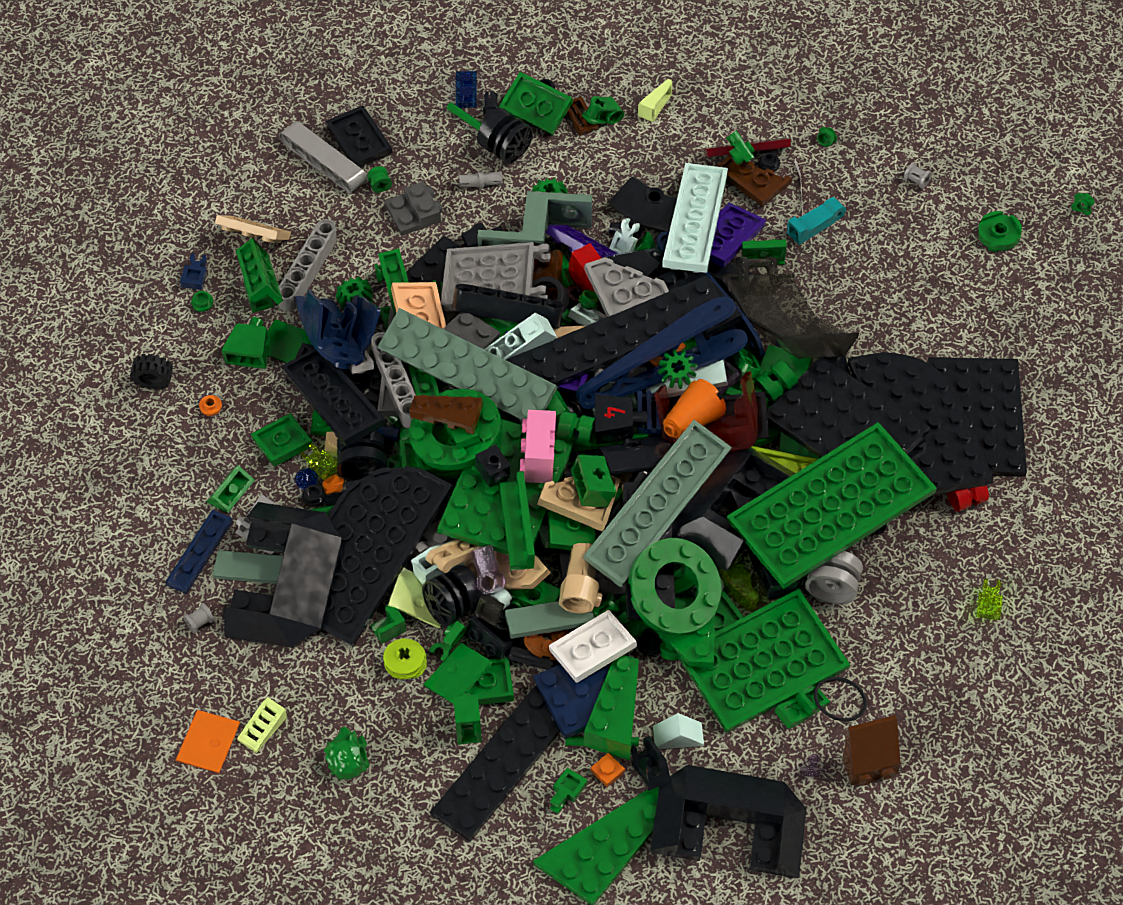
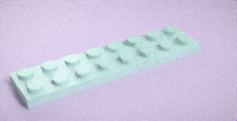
(695, 218)

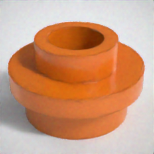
(213, 409)
(333, 484)

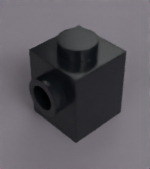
(492, 466)

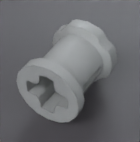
(912, 170)
(198, 618)

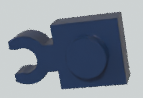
(194, 274)

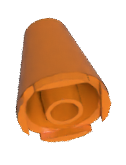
(696, 403)

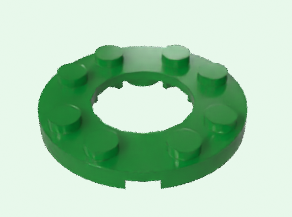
(450, 457)
(648, 603)

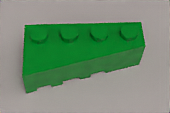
(613, 714)

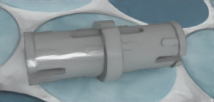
(480, 179)

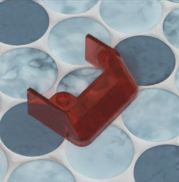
(736, 430)

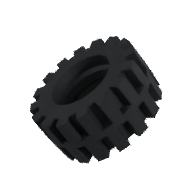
(151, 371)

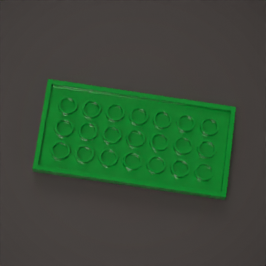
(831, 505)

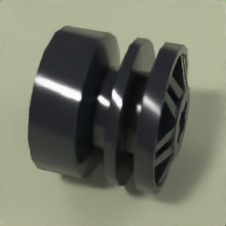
(504, 135)
(452, 595)

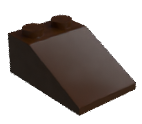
(872, 751)

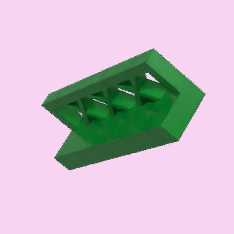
(258, 272)
(517, 523)

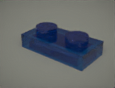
(466, 89)

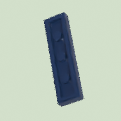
(199, 551)

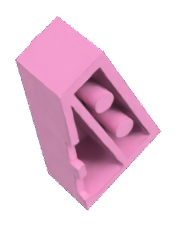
(538, 446)

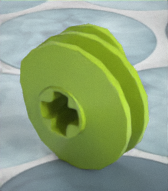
(405, 659)

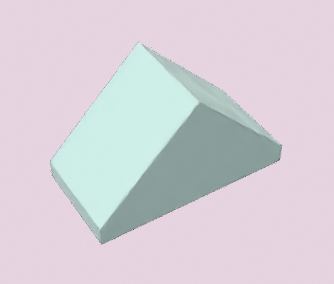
(678, 732)

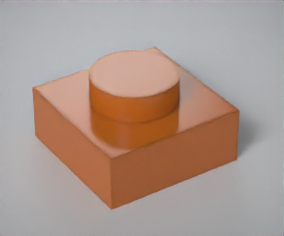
(607, 770)

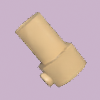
(579, 588)

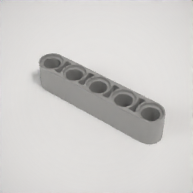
(323, 157)
(307, 263)
(395, 380)

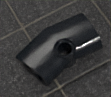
(645, 205)
(634, 454)

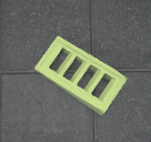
(655, 101)
(262, 712)

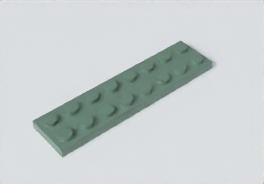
(465, 365)
(657, 502)

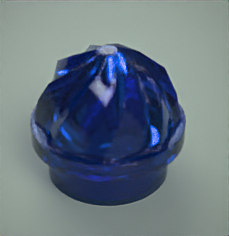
(306, 477)

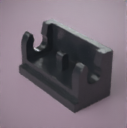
(650, 765)

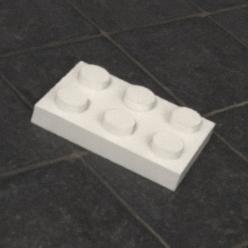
(592, 646)

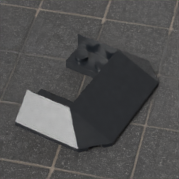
(712, 532)
(304, 580)
(731, 796)

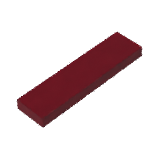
(757, 145)

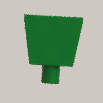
(248, 345)

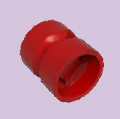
(963, 498)

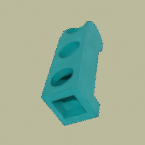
(815, 220)

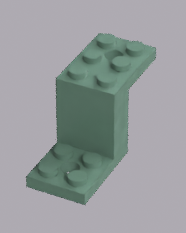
(540, 212)

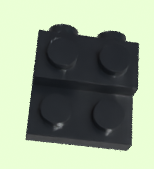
(494, 638)

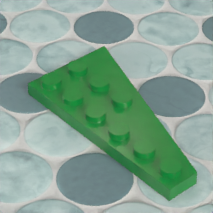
(602, 850)

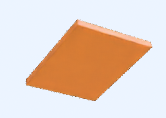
(208, 741)

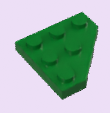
(696, 646)

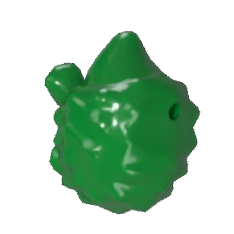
(347, 754)

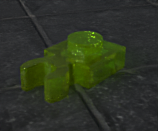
(321, 463)
(989, 602)

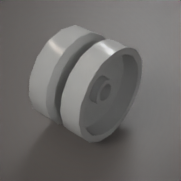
(836, 579)

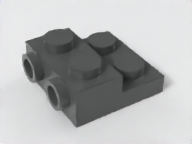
(414, 208)

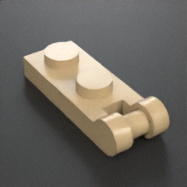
(453, 553)

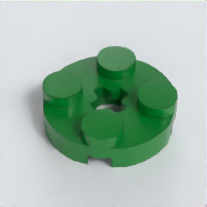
(999, 241)

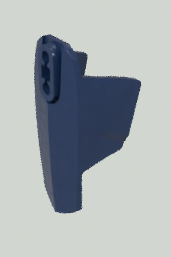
(338, 335)

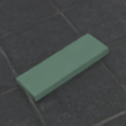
(247, 567)
(543, 619)

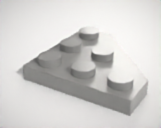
(621, 286)

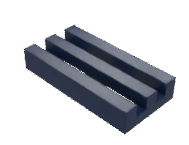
(649, 430)

